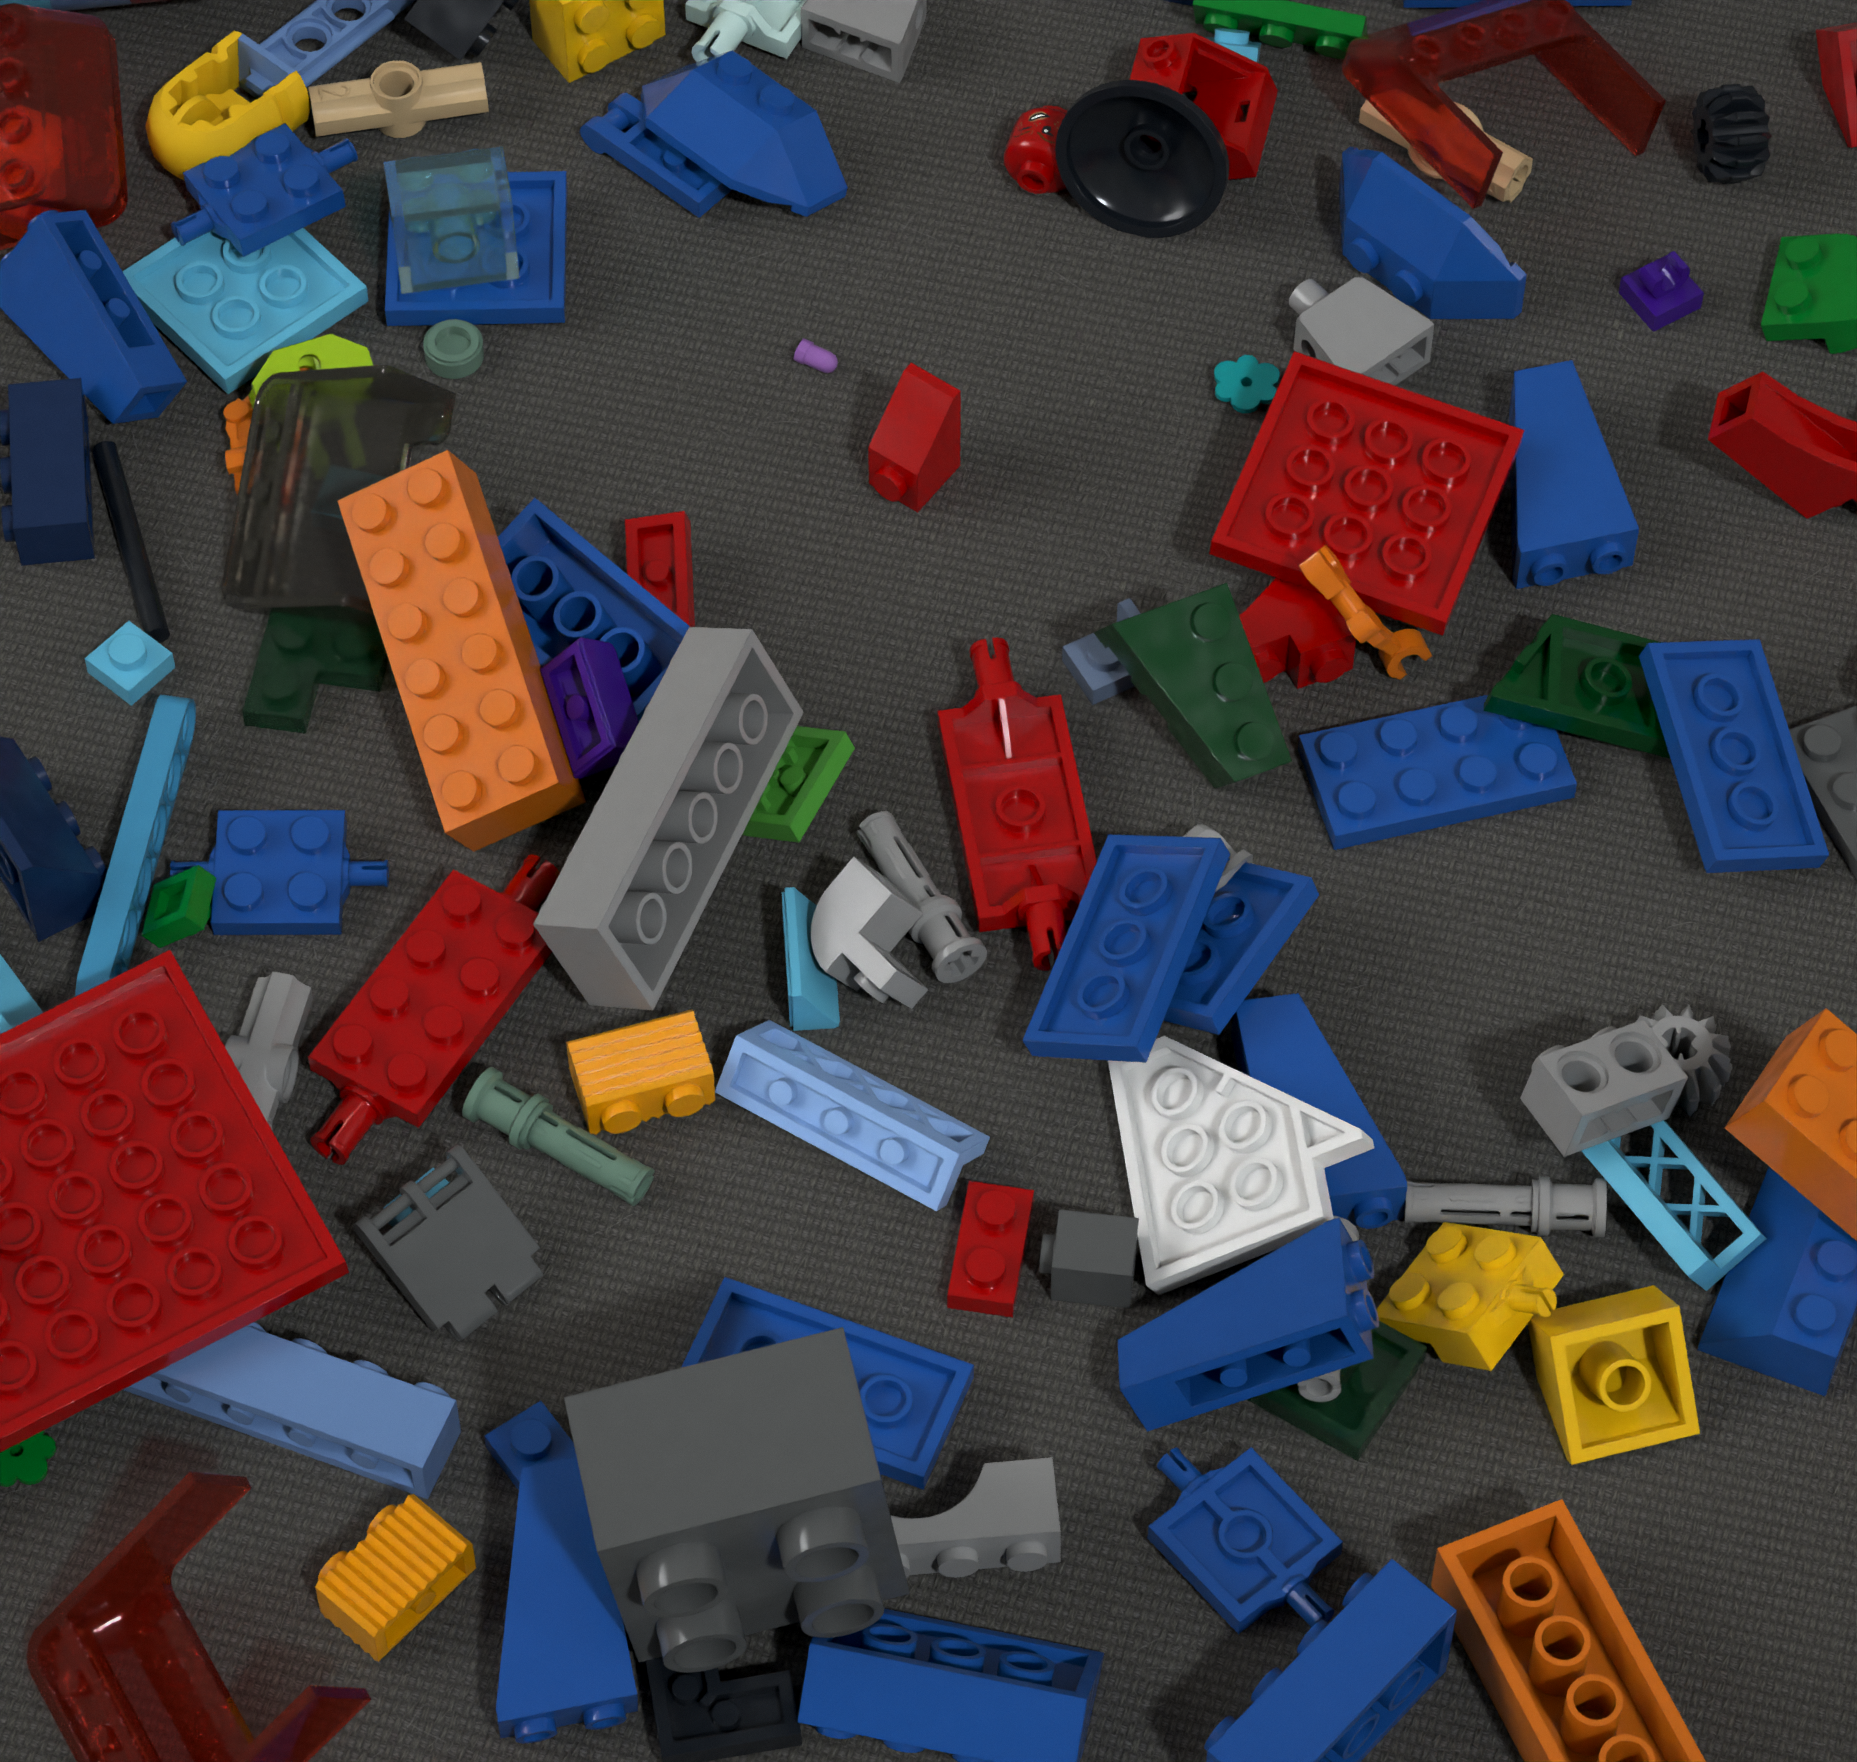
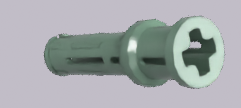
(534, 1124)

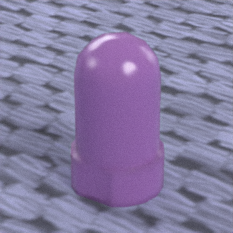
(816, 357)

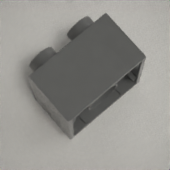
(738, 1501)

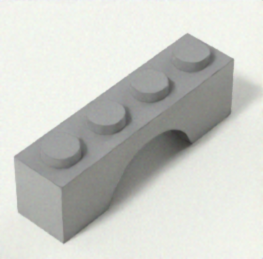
(1001, 1523)

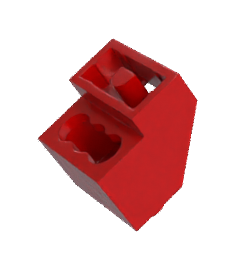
(1222, 86)

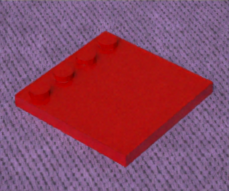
(1378, 479)

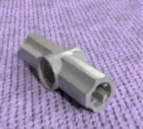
(269, 1040)

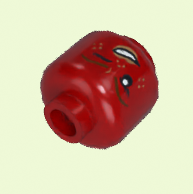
(1033, 150)

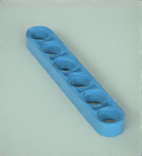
(138, 842)

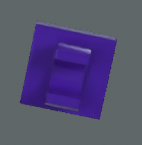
(1661, 291)

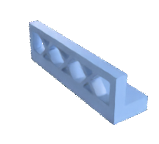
(849, 1113)

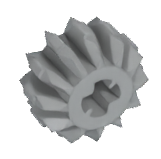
(1697, 1052)

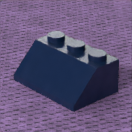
(40, 857)

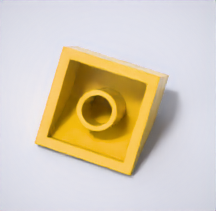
(1615, 1373)

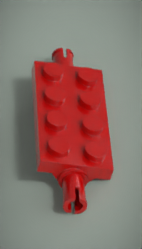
(1017, 805)
(431, 1004)

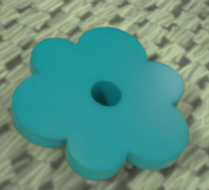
(1246, 383)

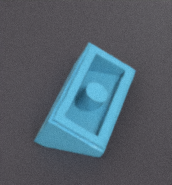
(809, 988)

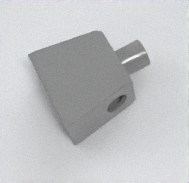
(864, 32)
(1361, 329)

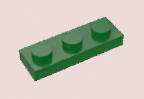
(1284, 23)

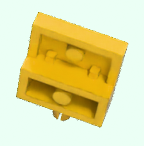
(1472, 1293)

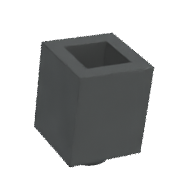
(1091, 1258)

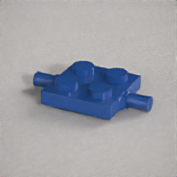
(264, 190)
(283, 872)
(1244, 1539)

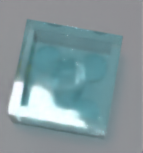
(452, 219)

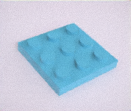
(240, 309)

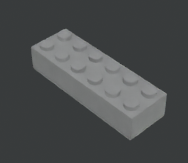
(669, 818)

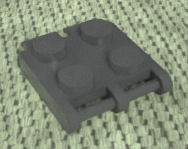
(453, 1247)

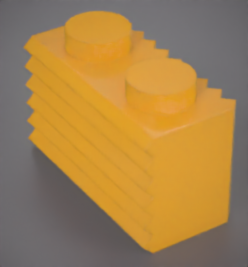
(641, 1073)
(393, 1575)

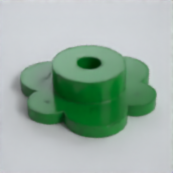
(31, 1464)

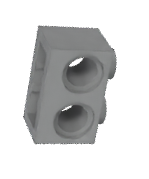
(1603, 1087)

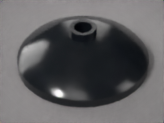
(1128, 177)

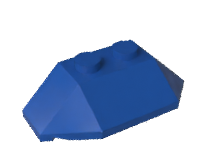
(745, 132)
(1422, 243)

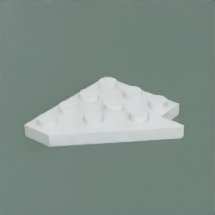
(1219, 1162)

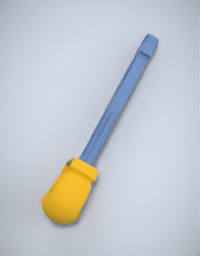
(204, 117)

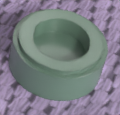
(453, 349)

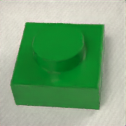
(179, 906)

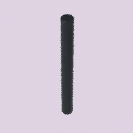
(131, 541)

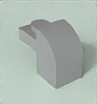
(858, 928)

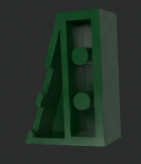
(1203, 682)

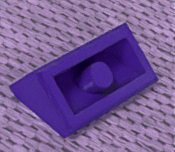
(590, 705)

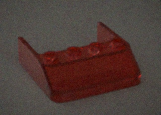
(1404, 65)
(58, 119)
(132, 1671)

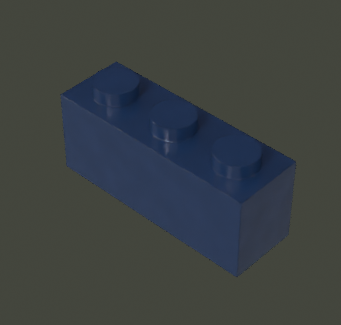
(47, 472)

